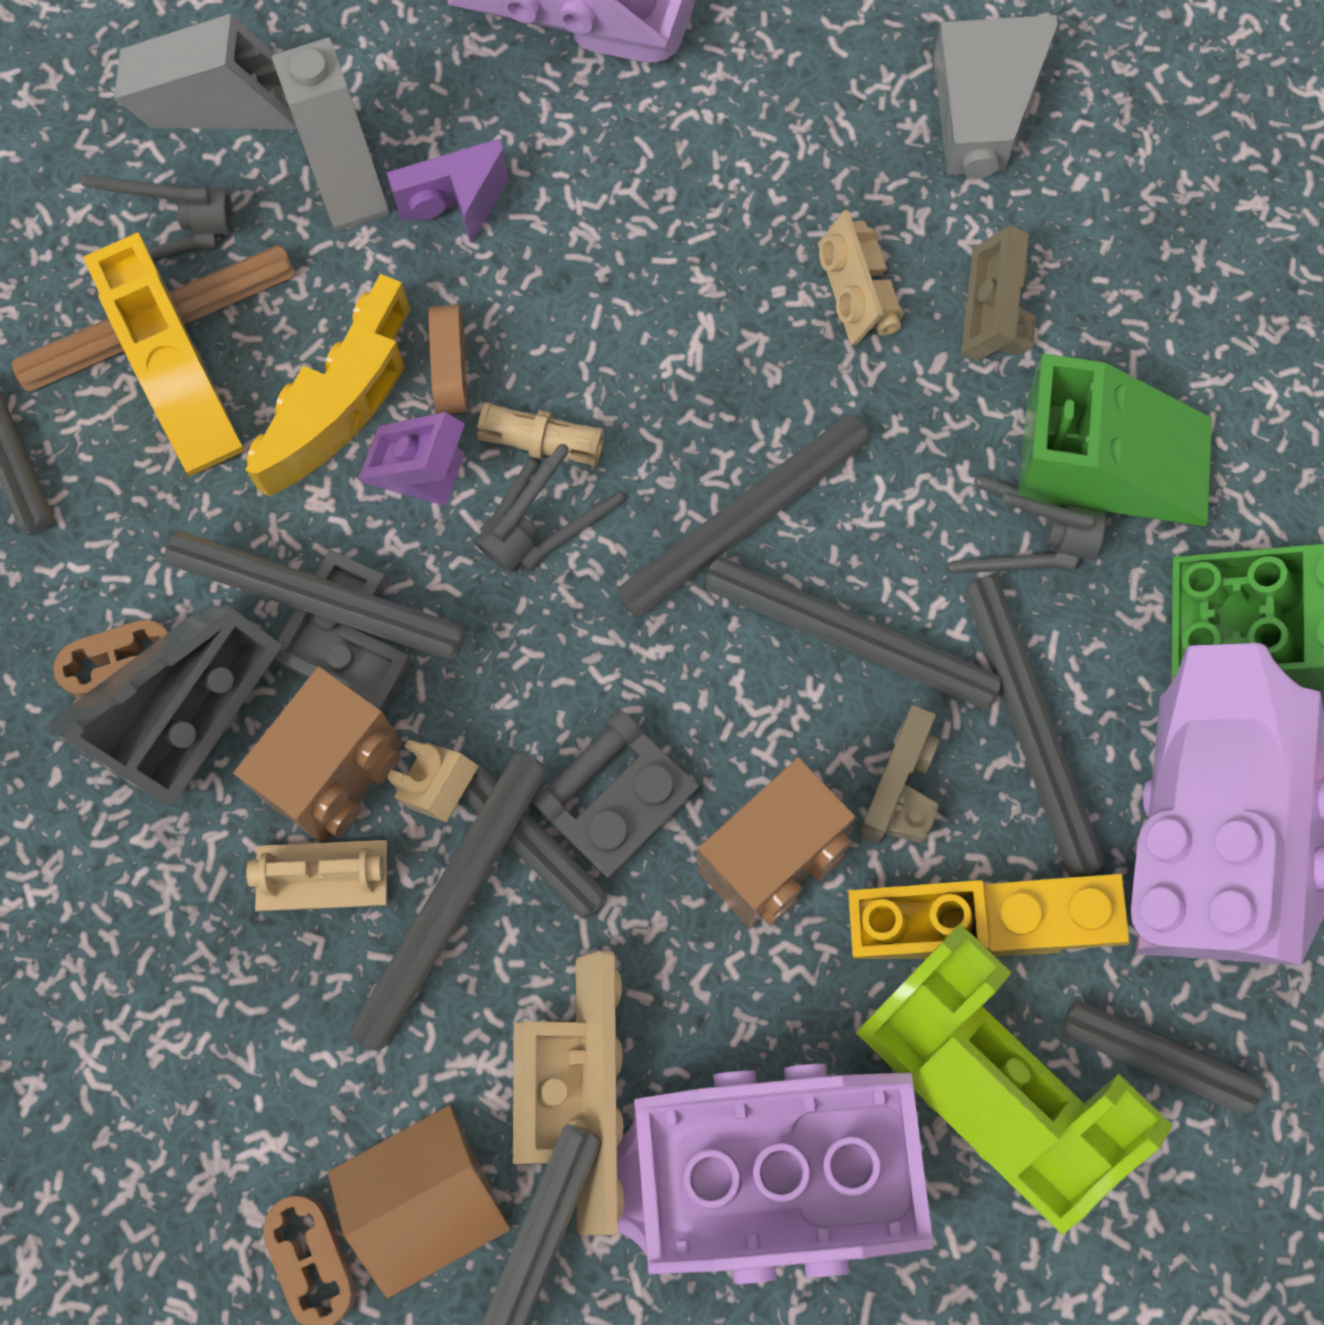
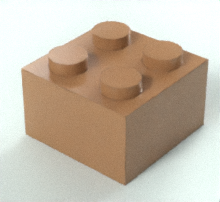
(321, 757)
(775, 844)

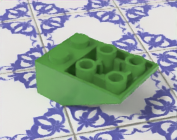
(1113, 444)
(1254, 598)

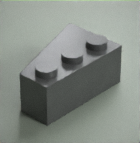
(170, 702)

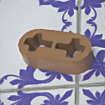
(448, 359)
(101, 649)
(293, 1267)

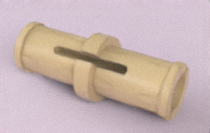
(539, 433)

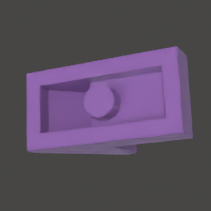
(462, 178)
(416, 457)

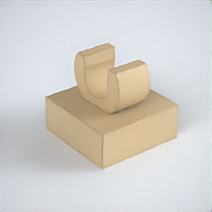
(434, 780)

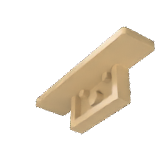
(569, 1077)

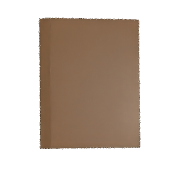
(416, 1202)

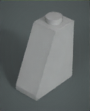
(203, 79)
(986, 85)
(331, 133)

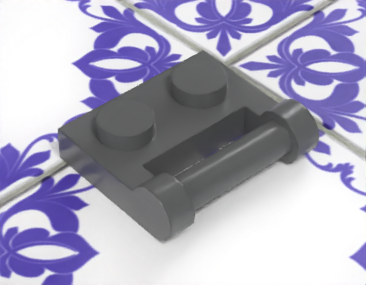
(629, 809)

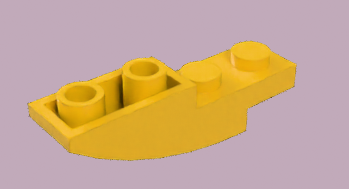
(163, 354)
(328, 409)
(1001, 916)

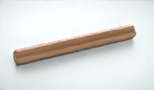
(191, 301)

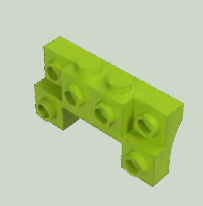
(1000, 1095)

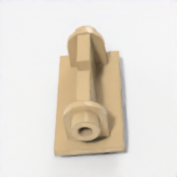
(850, 258)
(319, 875)

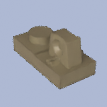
(993, 297)
(896, 806)

